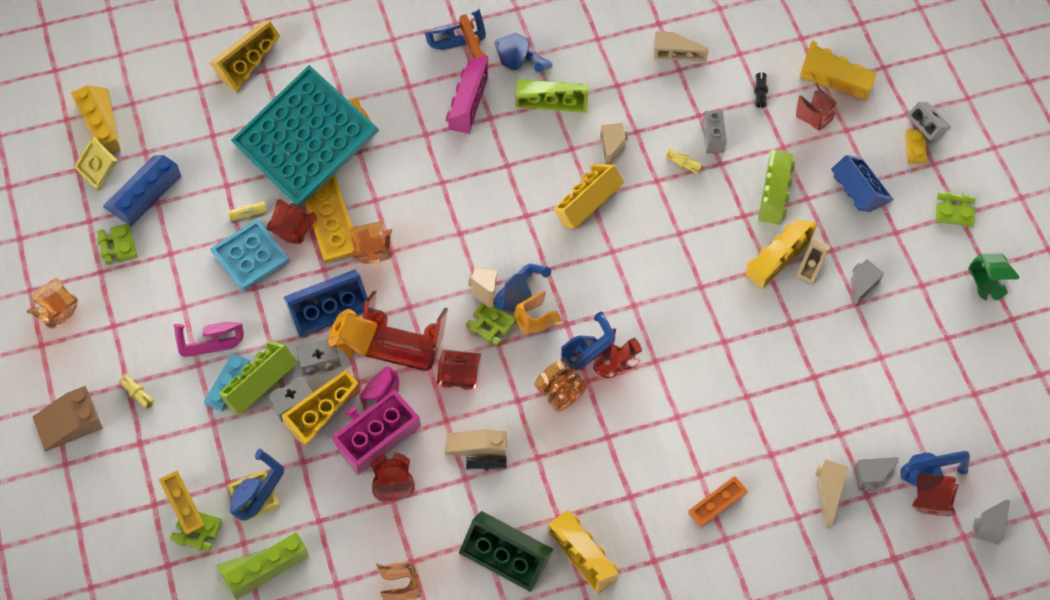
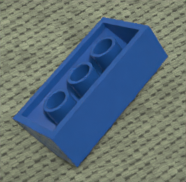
(143, 189)
(323, 302)

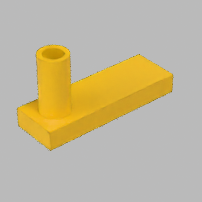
(181, 502)

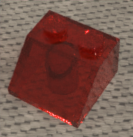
(458, 369)

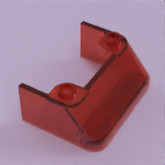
(403, 346)

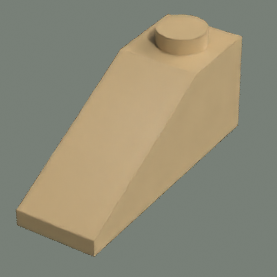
(676, 47)
(477, 443)
(830, 487)

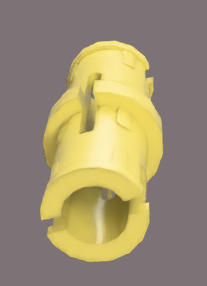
(683, 161)
(234, 214)
(136, 392)

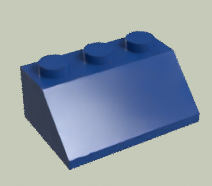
(861, 183)

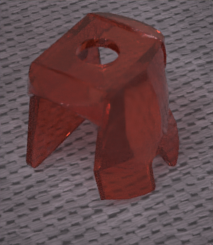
(815, 112)
(290, 222)
(620, 358)
(392, 471)
(935, 494)

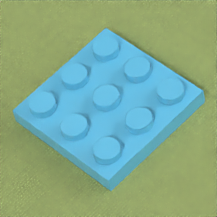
(250, 255)

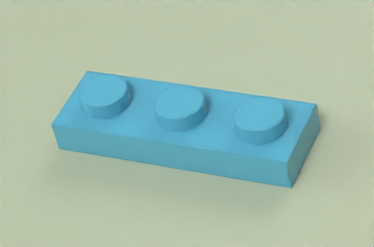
(231, 369)

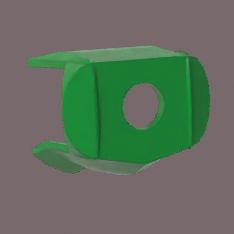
(989, 275)

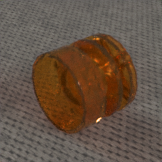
(560, 385)

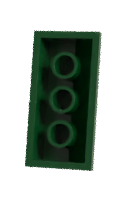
(505, 551)

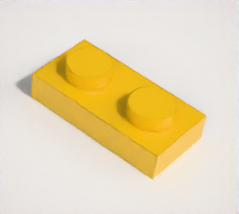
(916, 146)

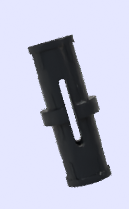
(761, 90)
(486, 462)

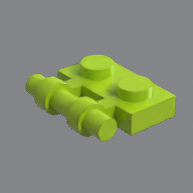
(955, 214)
(123, 243)
(495, 319)
(210, 530)

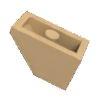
(612, 140)
(813, 261)
(483, 285)

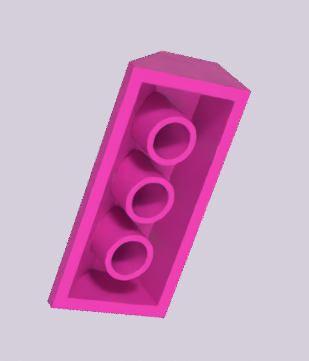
(468, 95)
(376, 431)

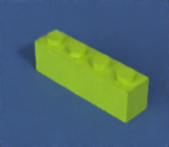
(551, 95)
(775, 187)
(258, 377)
(255, 569)

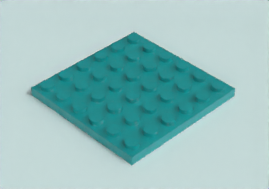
(304, 136)

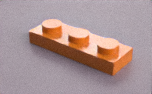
(471, 39)
(717, 502)

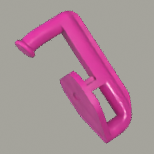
(209, 346)
(378, 388)

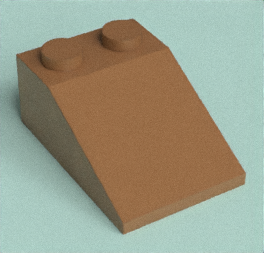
(67, 419)

